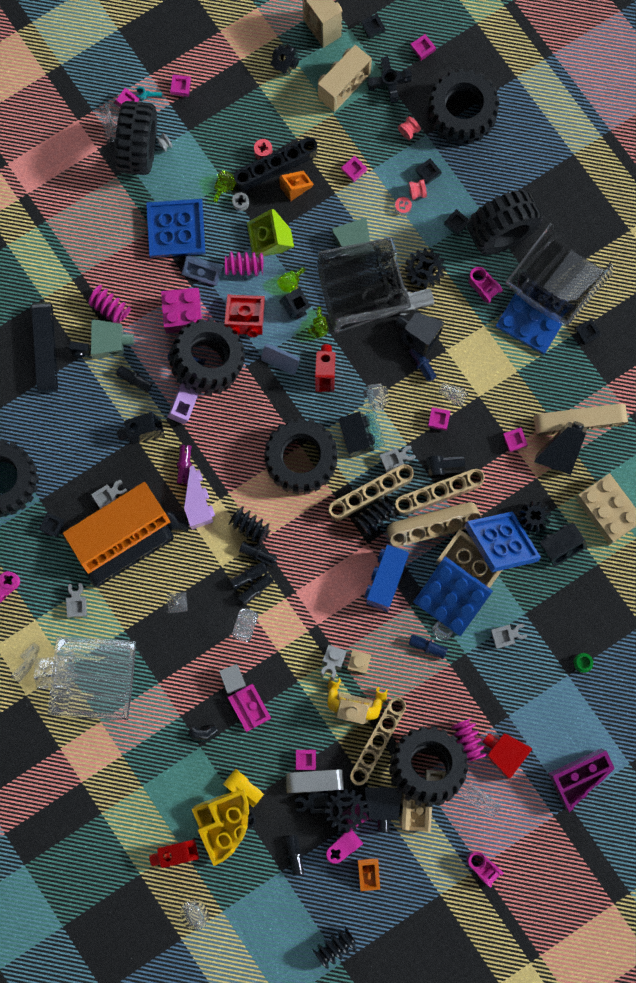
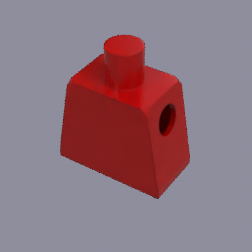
(325, 369)
(506, 753)
(180, 853)

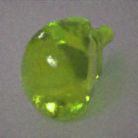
(223, 183)
(289, 281)
(320, 325)

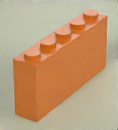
(116, 527)

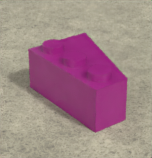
(580, 777)

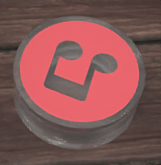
(403, 206)

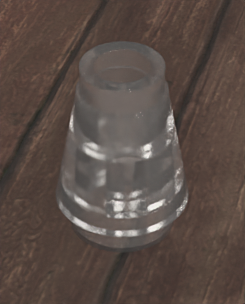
(453, 394)

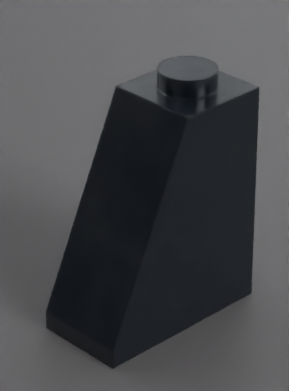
(563, 448)

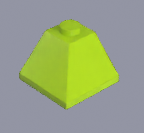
(269, 234)

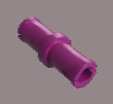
(184, 464)

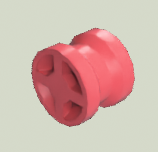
(409, 128)
(265, 144)
(417, 189)

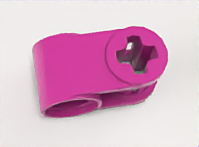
(485, 285)
(6, 589)
(346, 845)
(486, 870)

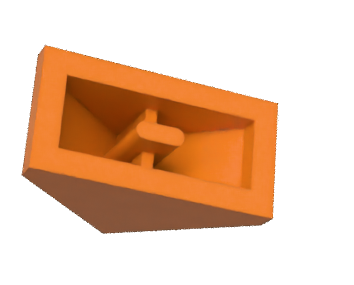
(295, 184)
(369, 874)

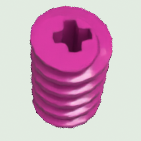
(244, 264)
(107, 306)
(468, 740)

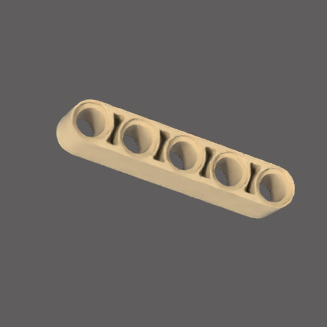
(591, 417)
(377, 485)
(446, 485)
(432, 524)
(382, 732)

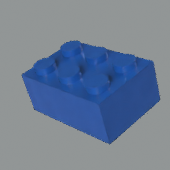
(386, 577)

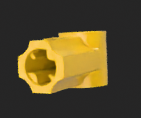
(238, 781)

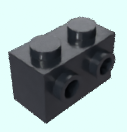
(356, 434)
(563, 544)

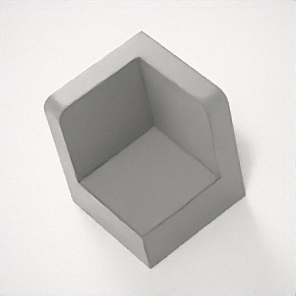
(232, 679)

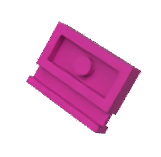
(249, 707)

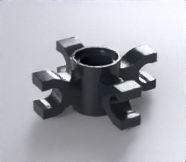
(388, 72)

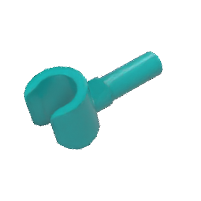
(145, 94)

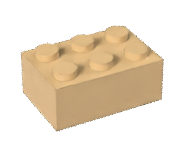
(323, 19)
(344, 77)
(608, 508)
(467, 556)

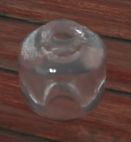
(376, 396)
(194, 914)

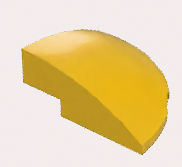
(222, 824)

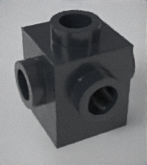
(279, 61)

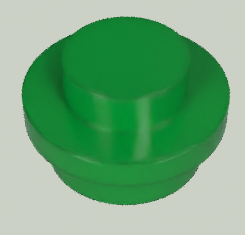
(583, 662)

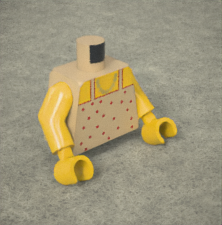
(352, 707)

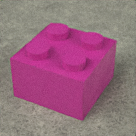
(180, 308)

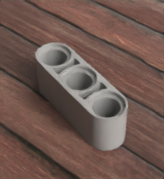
(314, 781)

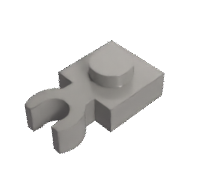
(393, 458)
(106, 495)
(76, 605)
(505, 636)
(332, 660)

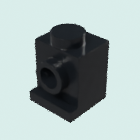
(297, 299)

